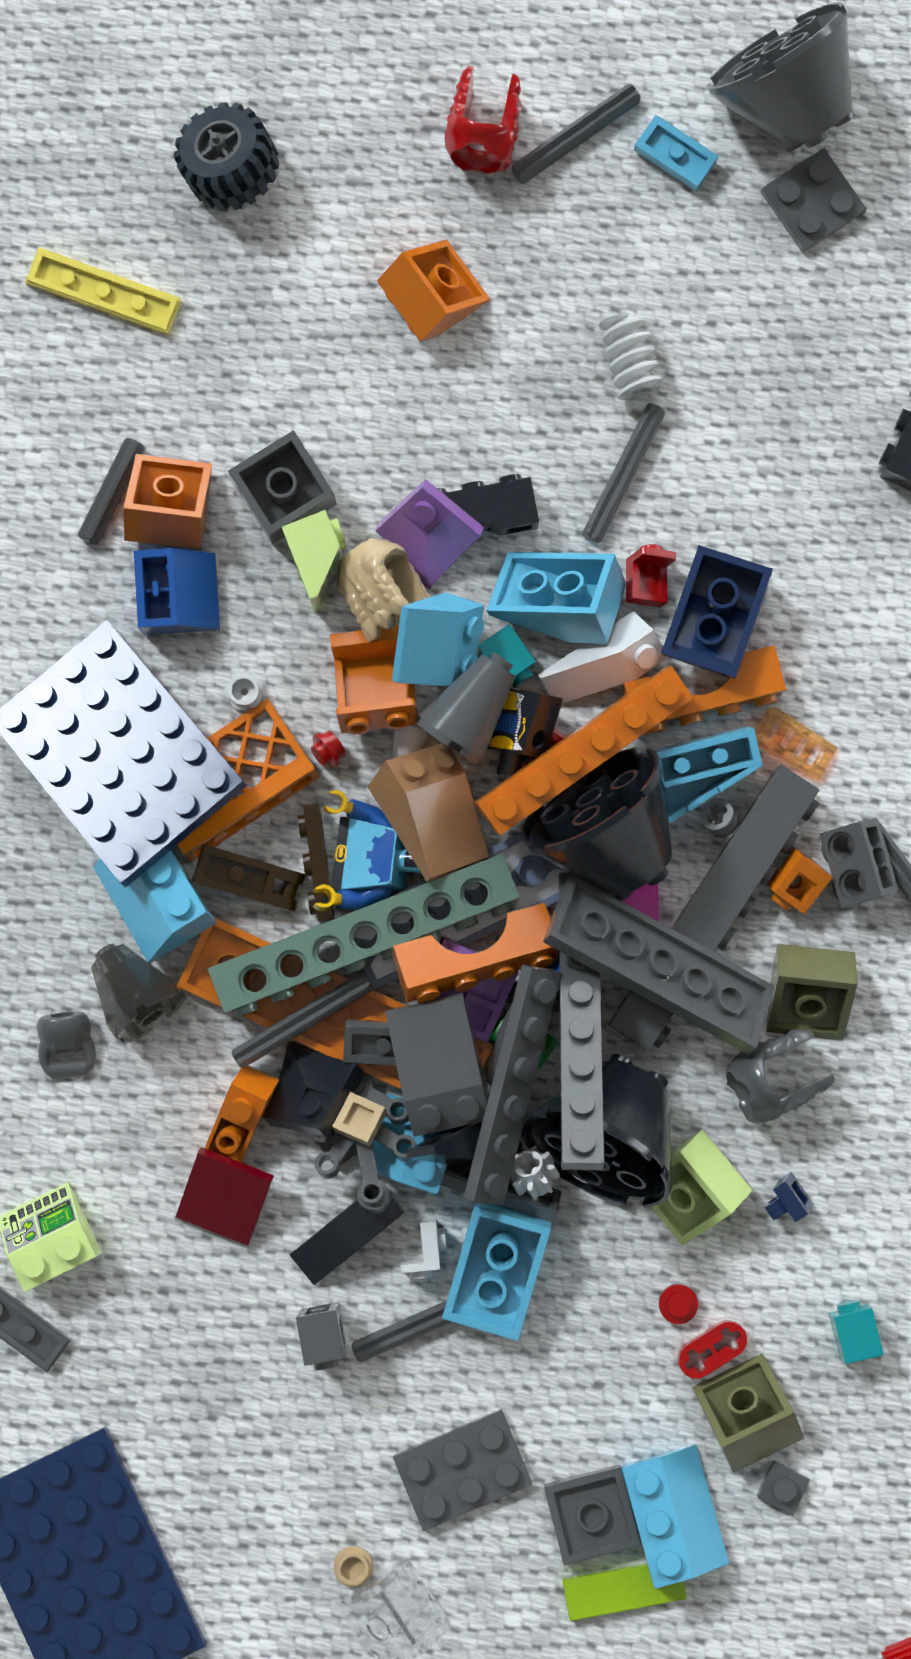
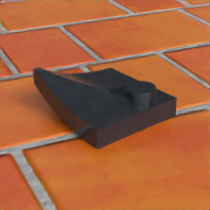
(310, 1091)

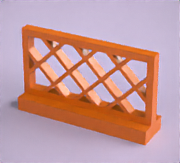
(263, 796)

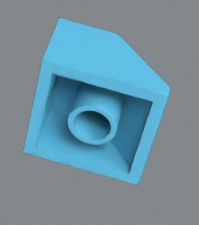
(437, 639)

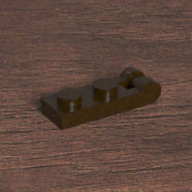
(246, 877)

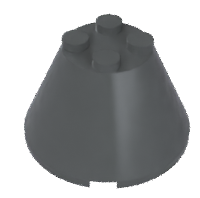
(793, 81)

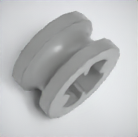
(730, 818)

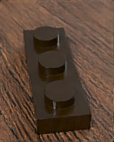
(315, 861)

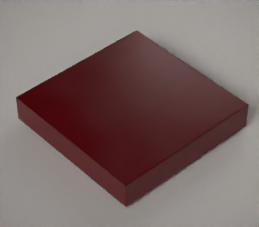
(224, 1196)

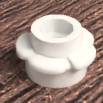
(234, 688)

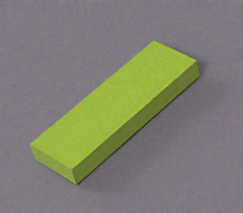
(616, 1592)

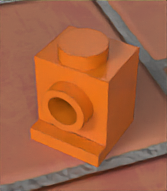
(811, 882)

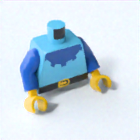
(367, 857)

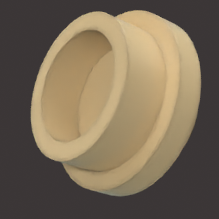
(353, 1566)

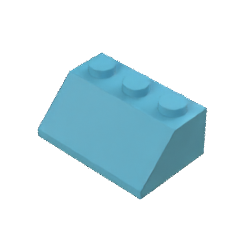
(159, 906)
(674, 1516)

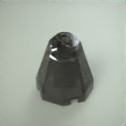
(133, 992)

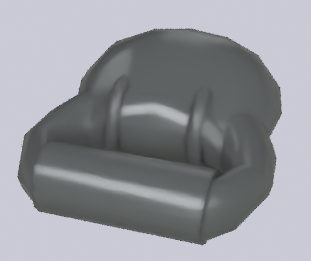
(65, 1034)

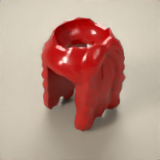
(496, 139)

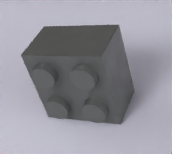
(282, 485)

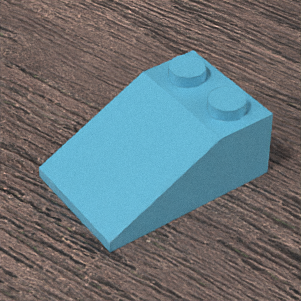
(560, 594)
(497, 1270)

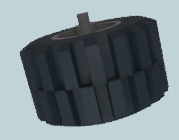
(226, 156)

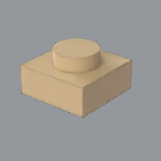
(359, 1119)

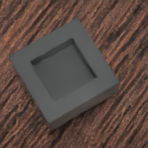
(783, 1487)

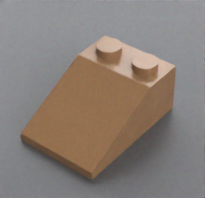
(431, 810)

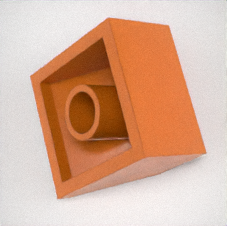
(432, 289)
(167, 502)

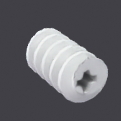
(629, 355)

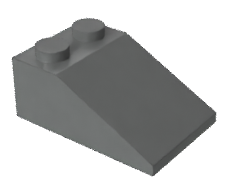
(438, 1064)

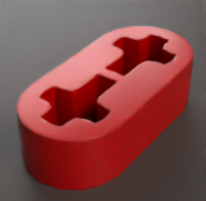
(717, 1357)

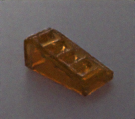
(786, 754)

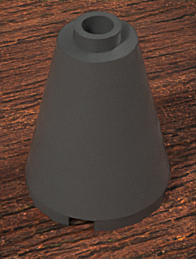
(470, 707)

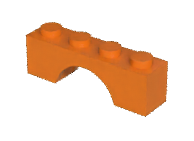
(756, 681)
(430, 968)

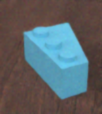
(706, 766)

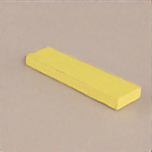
(103, 291)

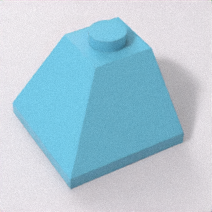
(414, 1173)

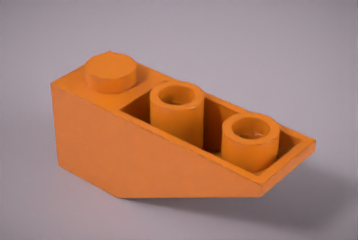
(241, 1113)

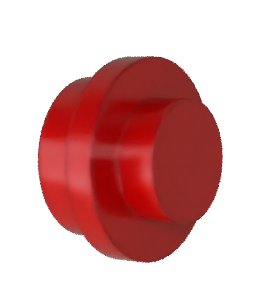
(327, 749)
(678, 1304)

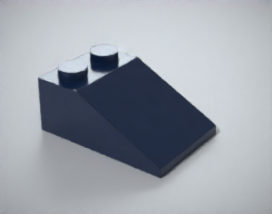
(717, 612)

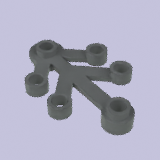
(366, 1154)

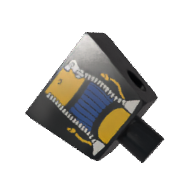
(524, 728)

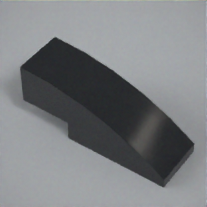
(342, 1238)

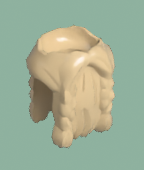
(377, 584)

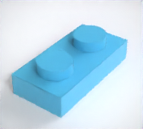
(676, 153)

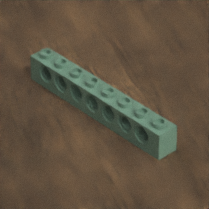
(231, 975)

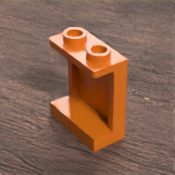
(365, 684)

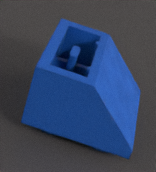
(176, 591)

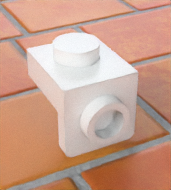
(432, 1243)

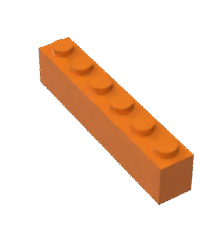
(583, 750)

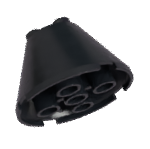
(608, 825)
(634, 1136)

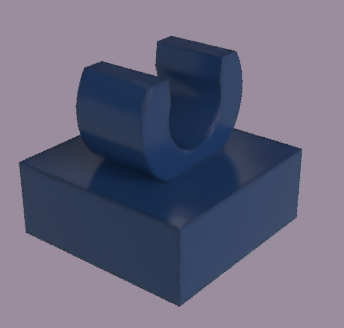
(790, 1199)

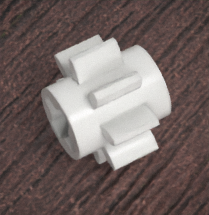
(534, 1173)

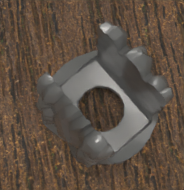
(749, 1082)

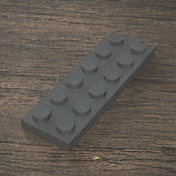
(659, 964)

